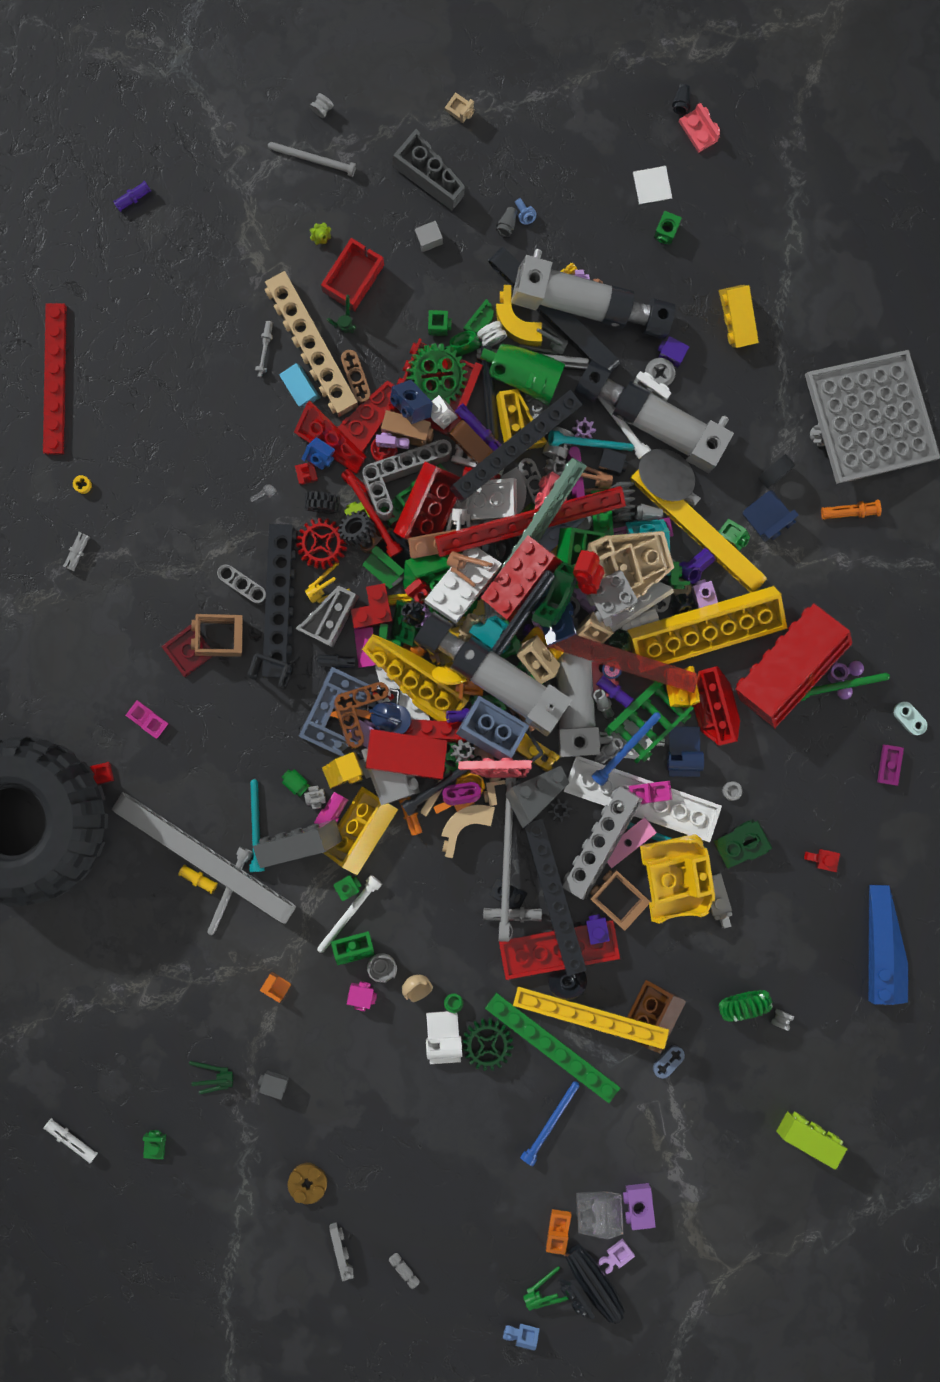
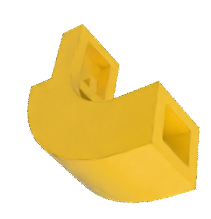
(516, 329)

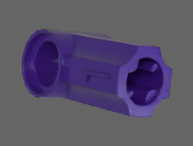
(693, 569)

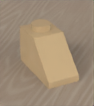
(593, 630)

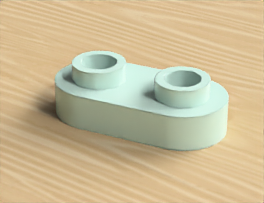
(910, 719)

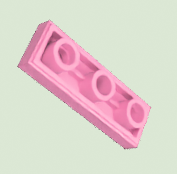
(638, 835)

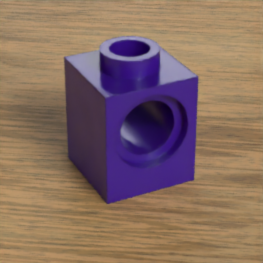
(673, 351)

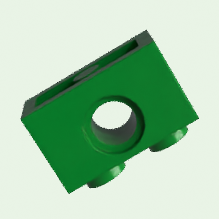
(352, 948)

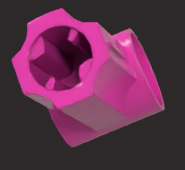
(333, 809)

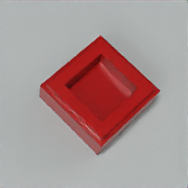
(102, 772)

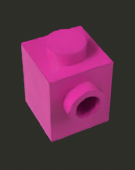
(361, 996)

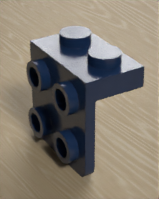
(769, 516)

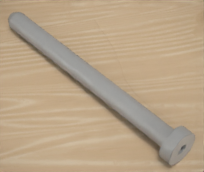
(313, 158)

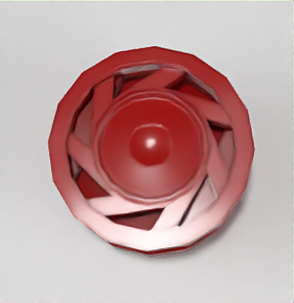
(381, 453)

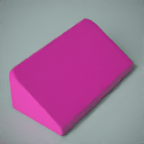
(361, 639)

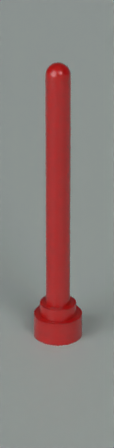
(392, 546)

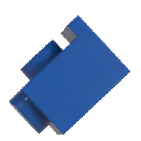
(319, 453)

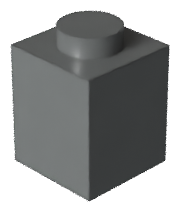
(273, 1084)

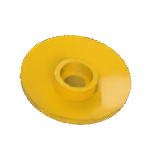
(445, 675)

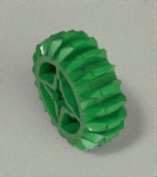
(745, 1005)

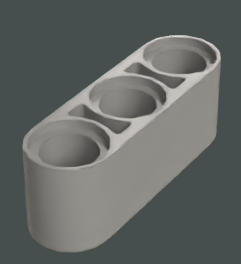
(234, 581)

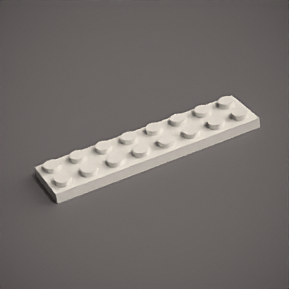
(682, 813)

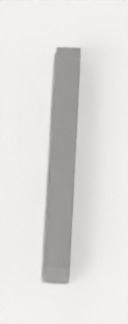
(204, 858)

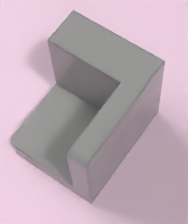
(429, 236)

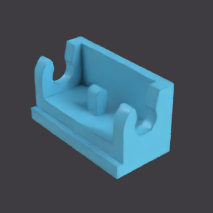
(299, 385)

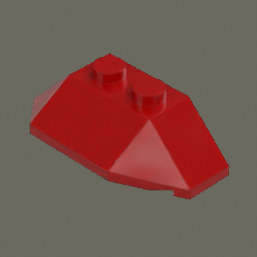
(717, 708)

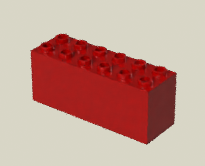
(794, 665)

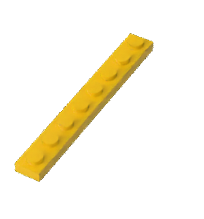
(591, 1017)

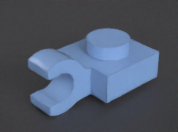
(526, 1336)

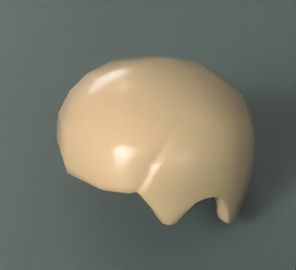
(416, 987)

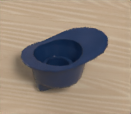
(390, 717)

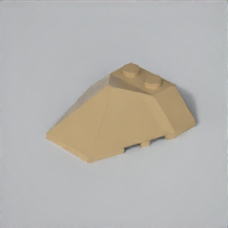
(640, 556)

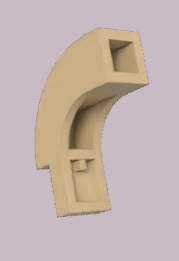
(470, 815)

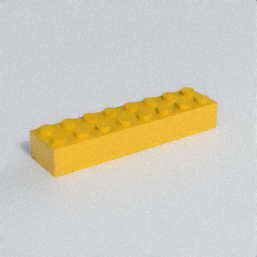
(710, 627)

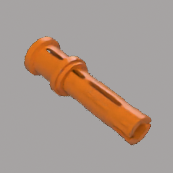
(860, 509)

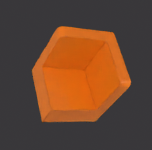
(275, 987)

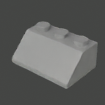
(392, 786)

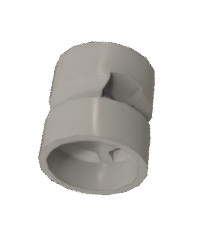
(560, 451)

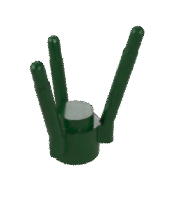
(344, 322)
(223, 1080)

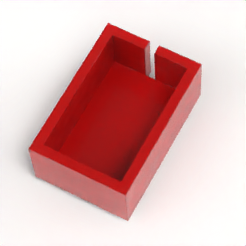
(352, 274)

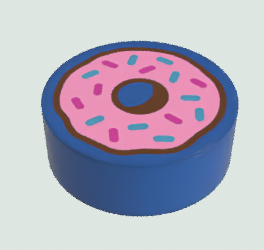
(610, 673)

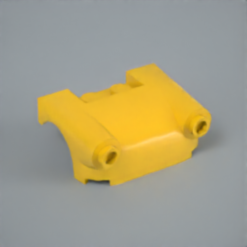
(678, 878)

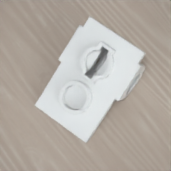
(443, 1038)

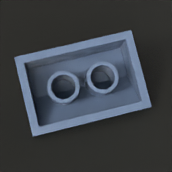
(486, 726)

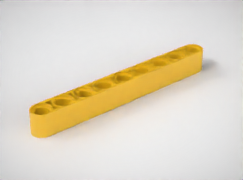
(707, 538)

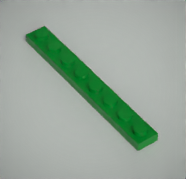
(552, 1047)

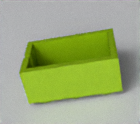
(812, 1139)

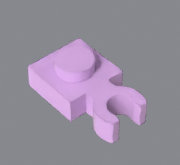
(390, 441)
(619, 1255)

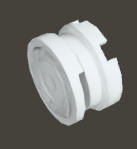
(492, 334)

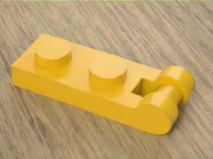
(528, 750)

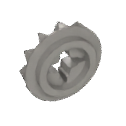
(659, 364)

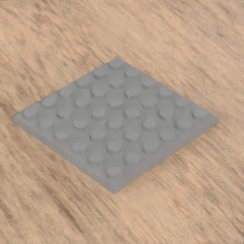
(872, 416)

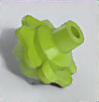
(320, 233)

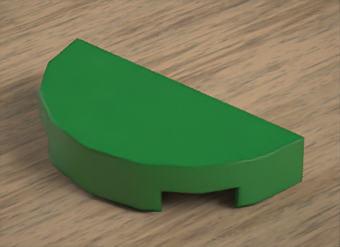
(481, 318)

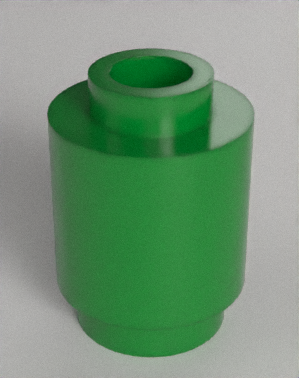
(295, 782)

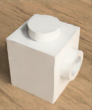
(442, 412)

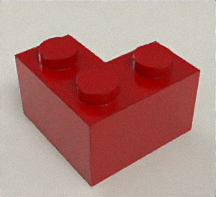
(377, 612)

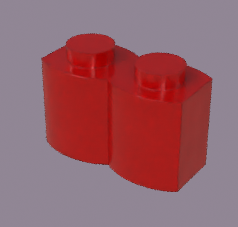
(588, 572)

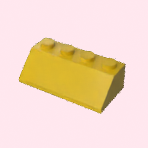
(361, 830)

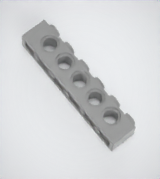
(602, 854)

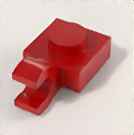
(825, 859)

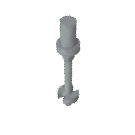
(266, 336)

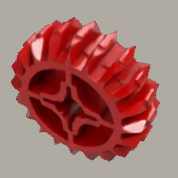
(314, 549)

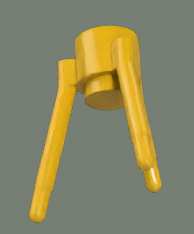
(316, 591)

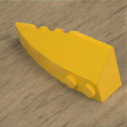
(414, 678)

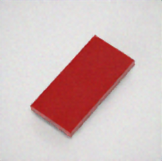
(406, 754)

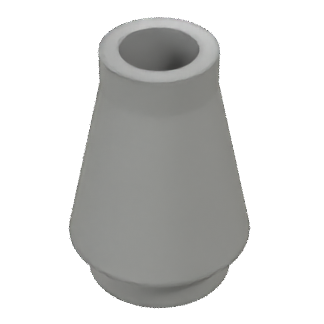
(646, 512)

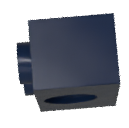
(411, 401)

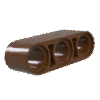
(470, 442)

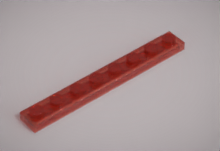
(628, 662)

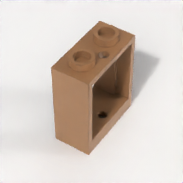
(417, 433)
(219, 619)
(633, 913)

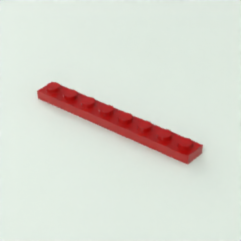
(54, 378)

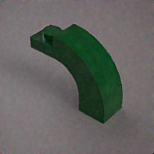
(557, 597)

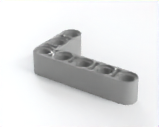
(399, 471)

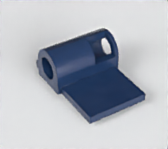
(563, 629)
(684, 752)

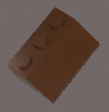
(656, 1007)

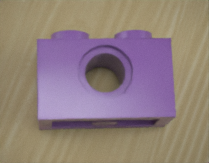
(642, 1218)

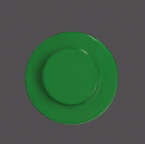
(453, 1003)

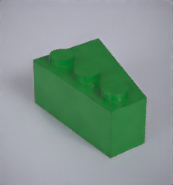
(424, 568)

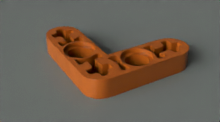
(349, 710)

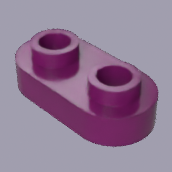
(461, 793)

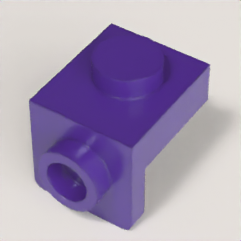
(597, 929)

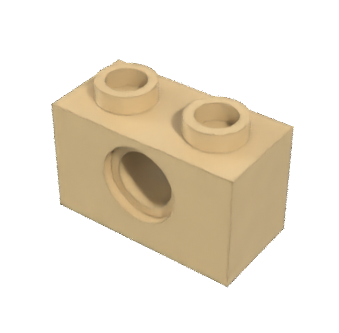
(538, 659)

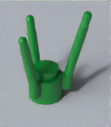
(534, 1299)

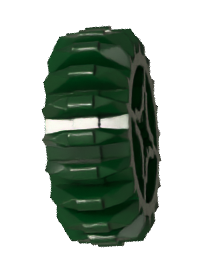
(480, 1037)

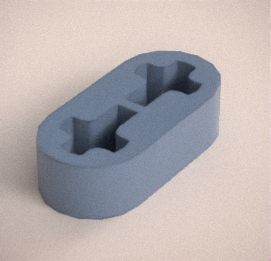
(672, 1065)

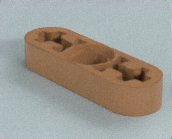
(346, 365)

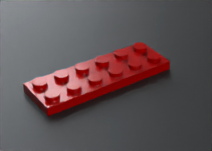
(541, 953)

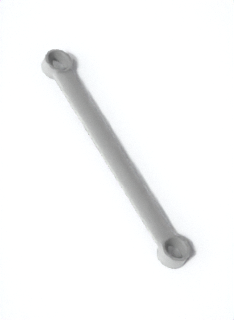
(504, 924)

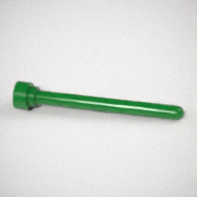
(847, 684)

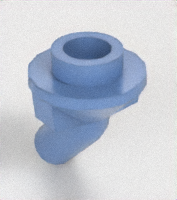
(525, 213)

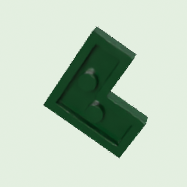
(401, 630)

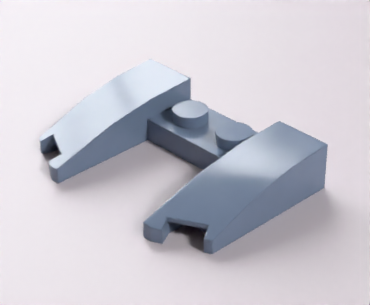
(314, 726)

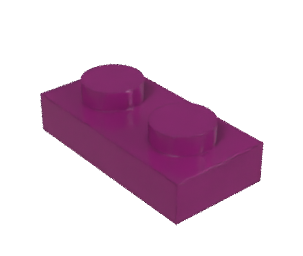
(890, 765)

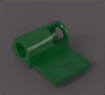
(744, 843)

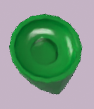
(465, 343)

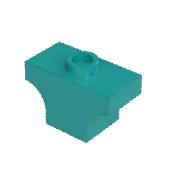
(490, 631)

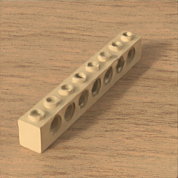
(282, 284)

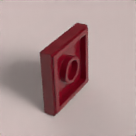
(181, 654)

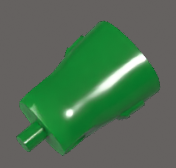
(525, 370)

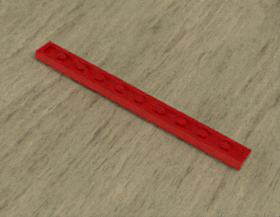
(516, 524)

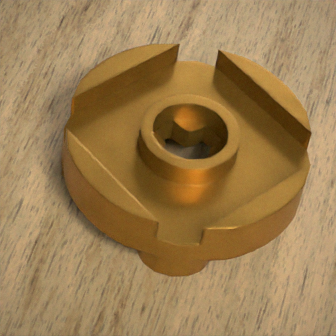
(312, 1173)

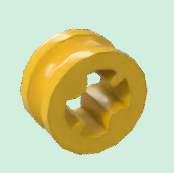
(85, 489)

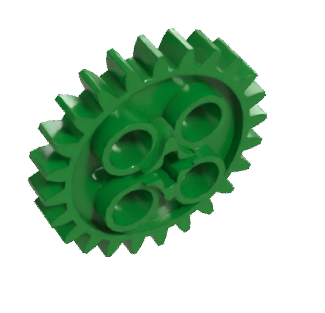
(434, 357)

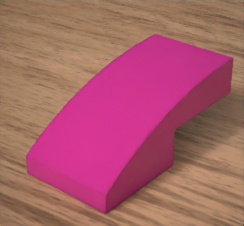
(146, 719)
(653, 791)

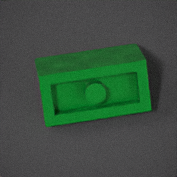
(383, 567)

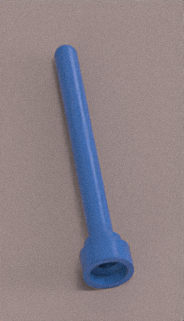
(601, 776)
(530, 1155)

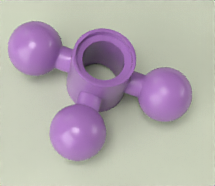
(855, 668)

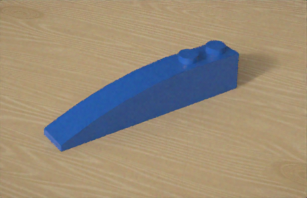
(886, 950)

